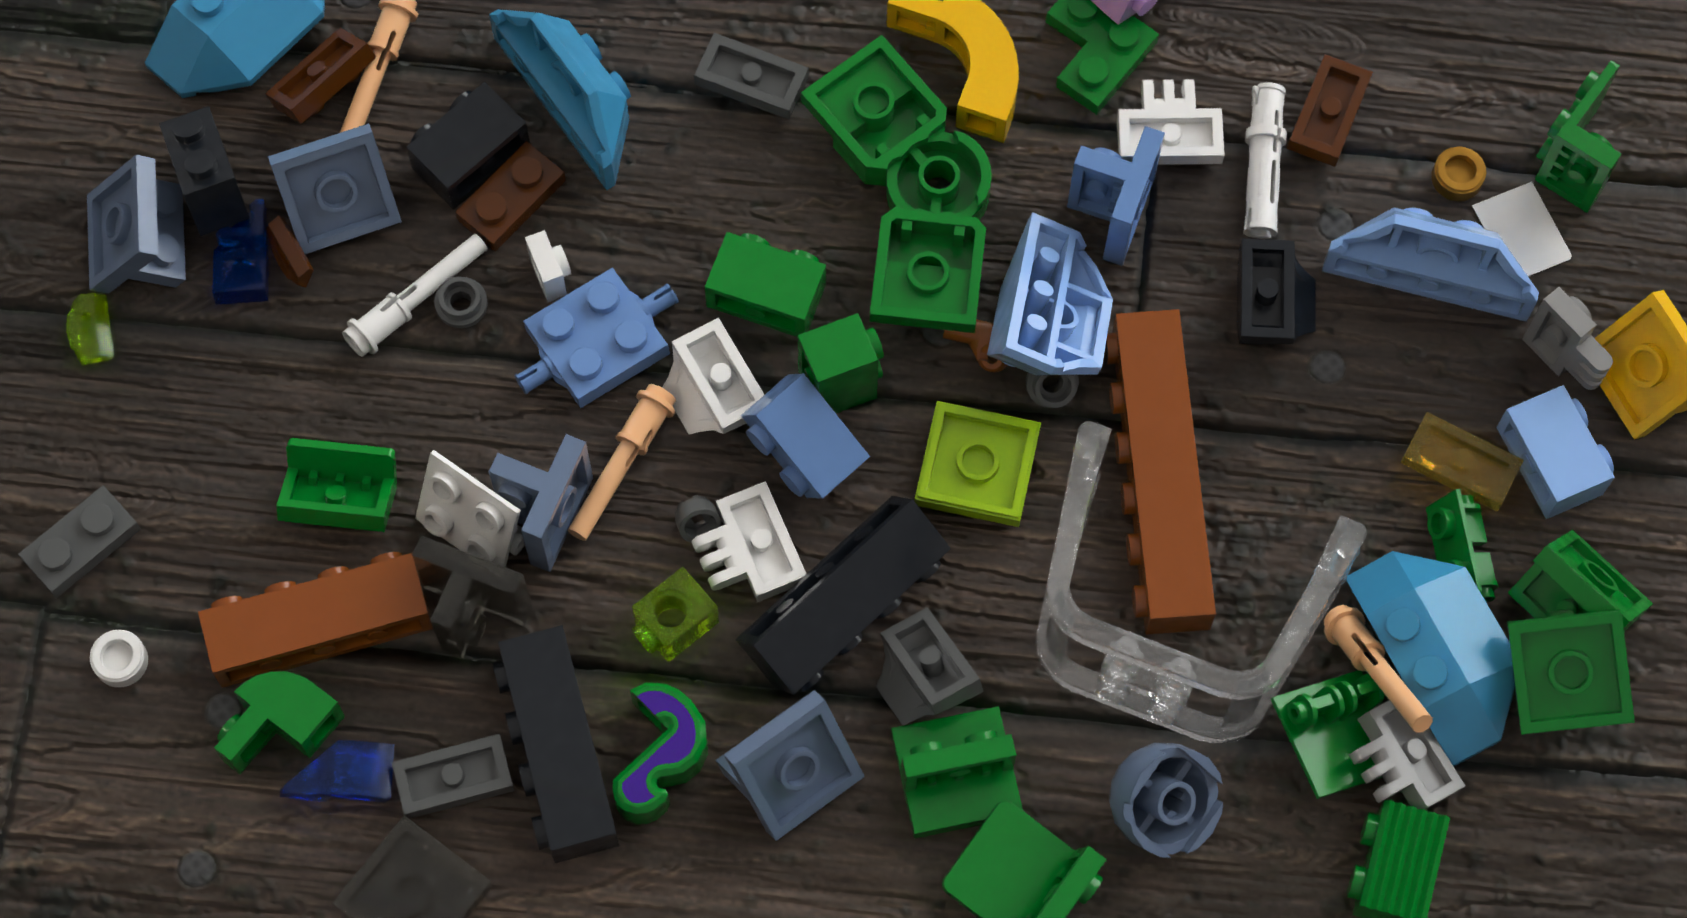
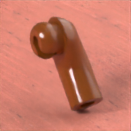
(979, 345)

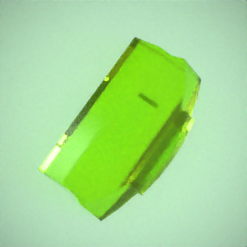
(90, 328)

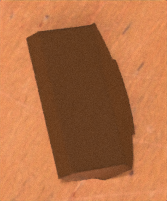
(288, 252)

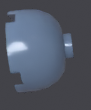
(1166, 798)

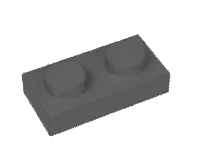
(751, 76)
(79, 541)
(453, 776)

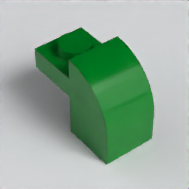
(280, 705)

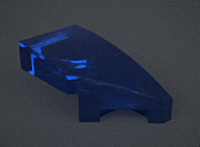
(242, 260)
(346, 771)

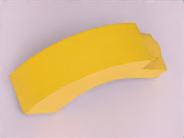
(982, 47)

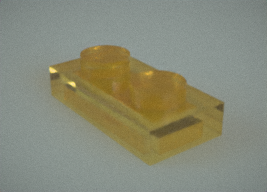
(1462, 461)

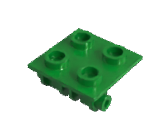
(1326, 729)

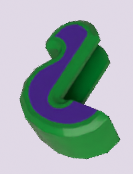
(668, 760)

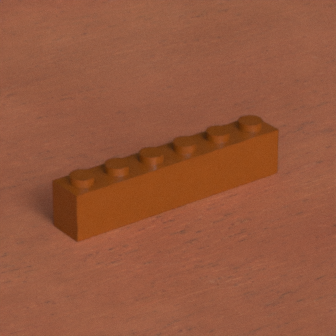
(1161, 472)

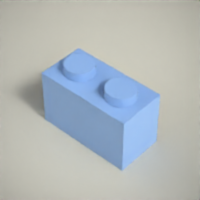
(1558, 451)

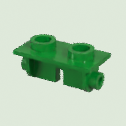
(1455, 528)

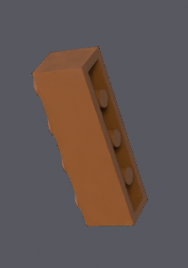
(315, 618)

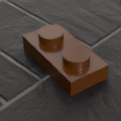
(321, 75)
(1329, 110)
(510, 196)

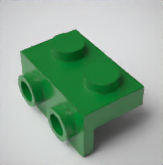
(338, 485)

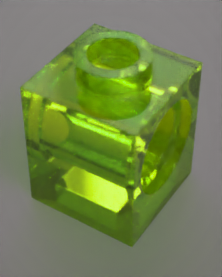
(680, 593)

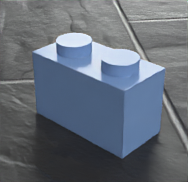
(803, 437)

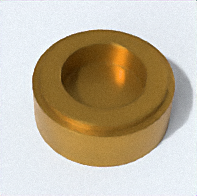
(1458, 173)

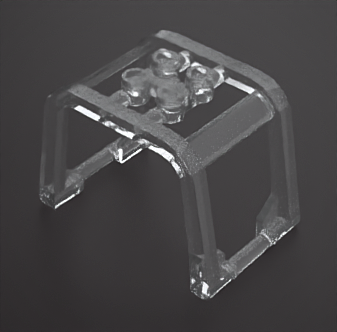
(1152, 677)

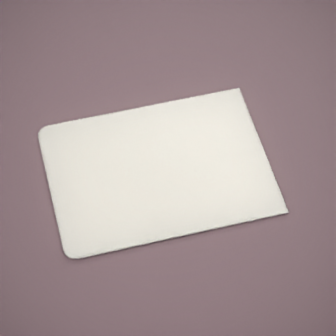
(1525, 228)

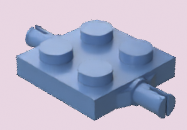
(596, 337)

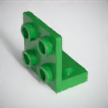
(1577, 160)

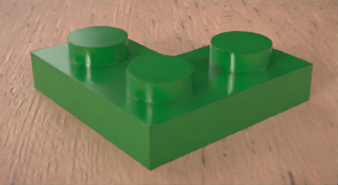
(1107, 51)

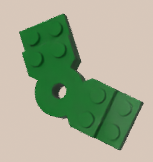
(896, 138)

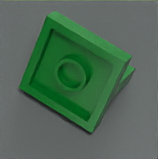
(1578, 579)
(1570, 671)
(955, 770)

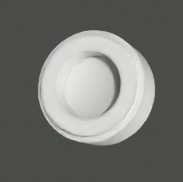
(118, 658)

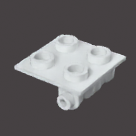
(468, 513)

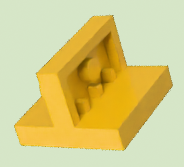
(1648, 364)

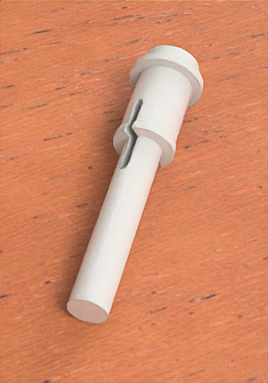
(394, 310)

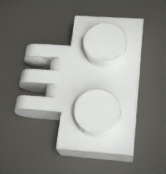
(1190, 133)
(751, 545)

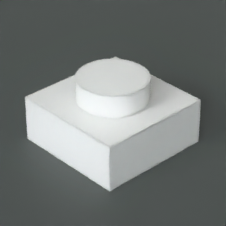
(549, 265)

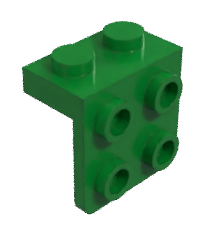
(1021, 869)

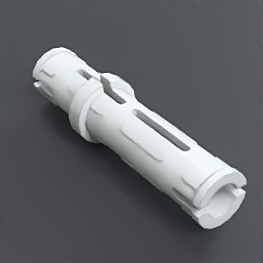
(1265, 144)

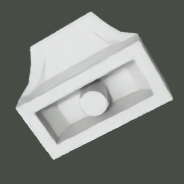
(710, 380)

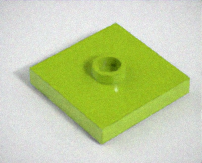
(977, 463)

